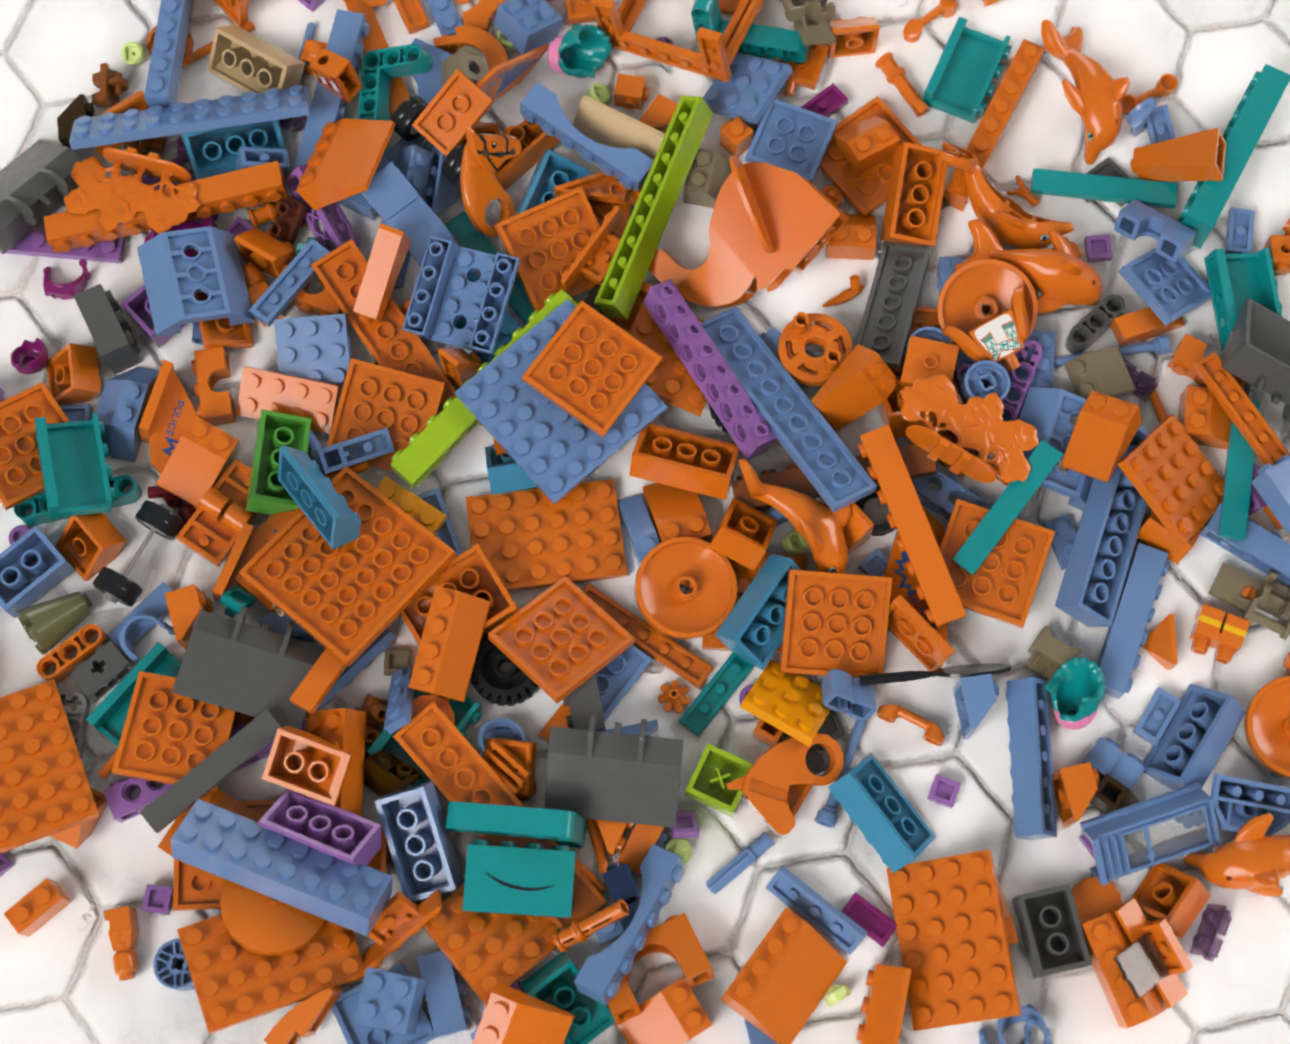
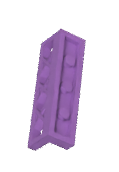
(334, 221)

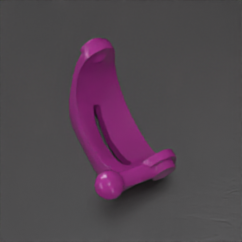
(68, 290)

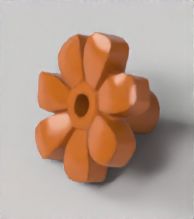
(674, 701)

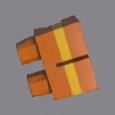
(1219, 632)

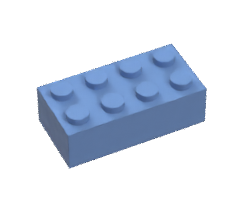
(419, 841)

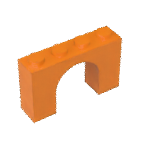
(676, 940)

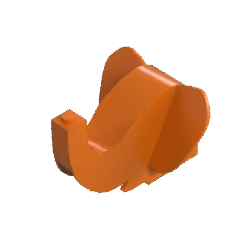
(758, 234)

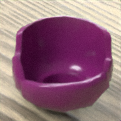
(30, 357)

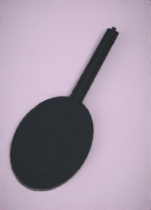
(952, 671)

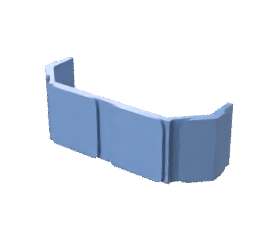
(404, 209)

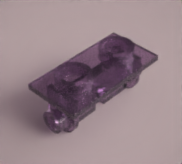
(1143, 383)
(1214, 920)

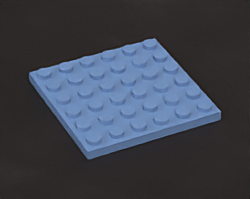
(537, 433)

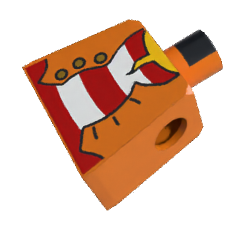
(329, 67)

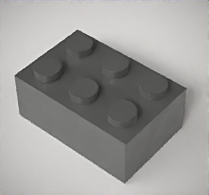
(108, 328)
(1051, 931)

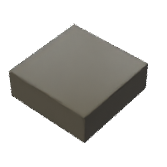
(396, 660)

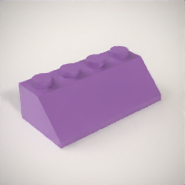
(324, 827)

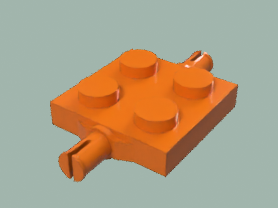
(806, 73)

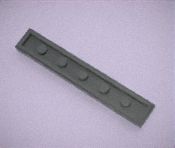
(211, 771)

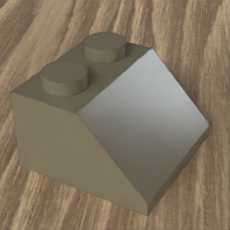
(706, 178)
(1101, 372)

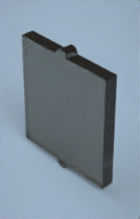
(1141, 966)

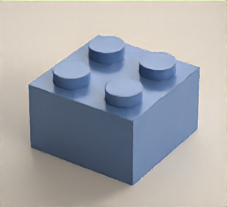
(527, 23)
(390, 1001)

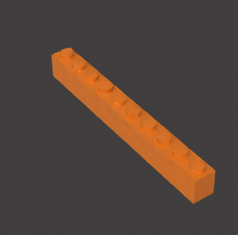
(215, 193)

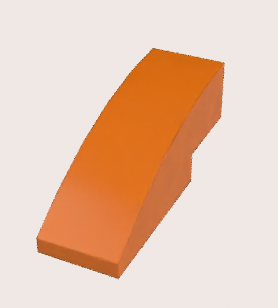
(1141, 326)
(304, 1018)

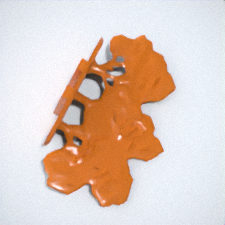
(124, 196)
(975, 424)

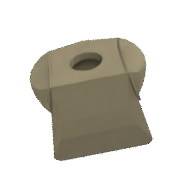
(460, 61)

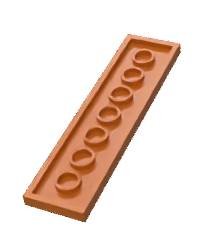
(388, 344)

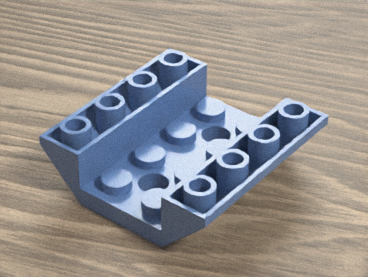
(175, 278)
(446, 294)
(1050, 414)

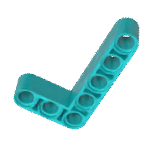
(760, 39)
(377, 72)
(40, 513)
(558, 825)

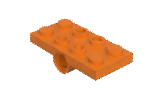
(219, 516)

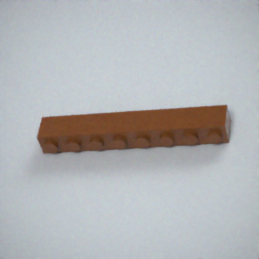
(914, 457)

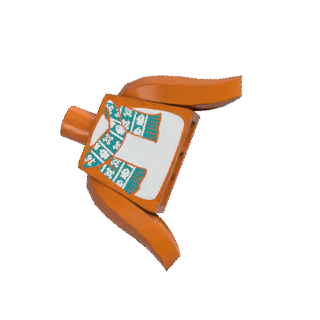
(997, 337)

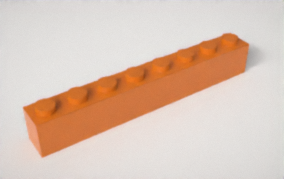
(996, 117)
(912, 526)

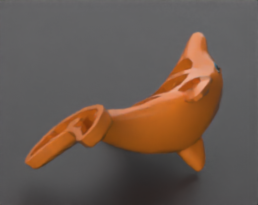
(1095, 93)
(999, 212)
(1054, 273)
(810, 518)
(1248, 861)

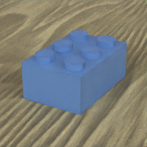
(30, 570)

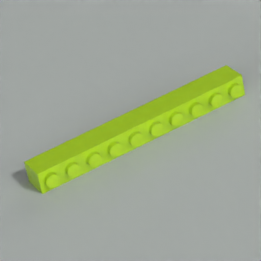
(653, 207)
(455, 422)

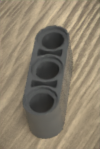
(1100, 315)

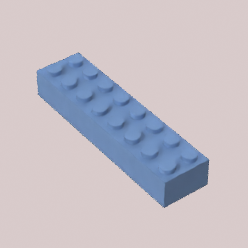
(1103, 548)
(281, 867)

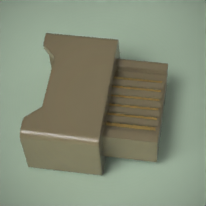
(1048, 654)

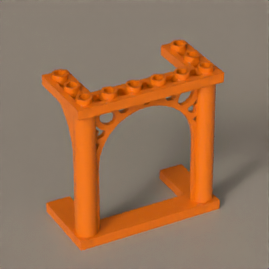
(715, 49)

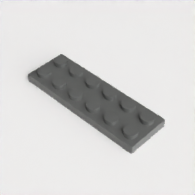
(894, 300)

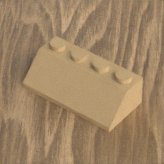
(252, 62)
(615, 128)

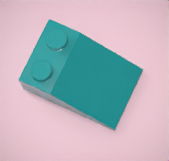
(556, 987)

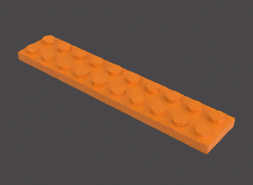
(468, 778)

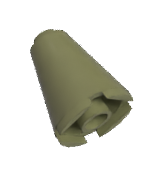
(54, 619)

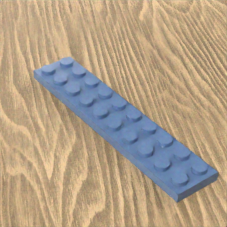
(190, 117)
(789, 412)

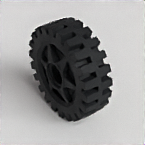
(499, 686)

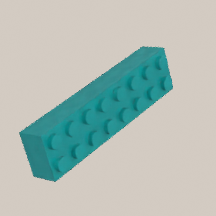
(1241, 138)

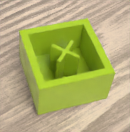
(710, 780)

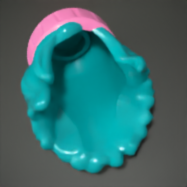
(579, 51)
(1076, 692)

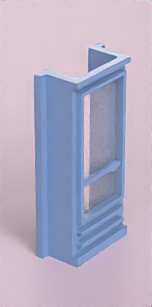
(1151, 832)

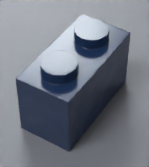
(621, 883)

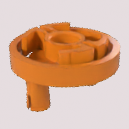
(803, 334)

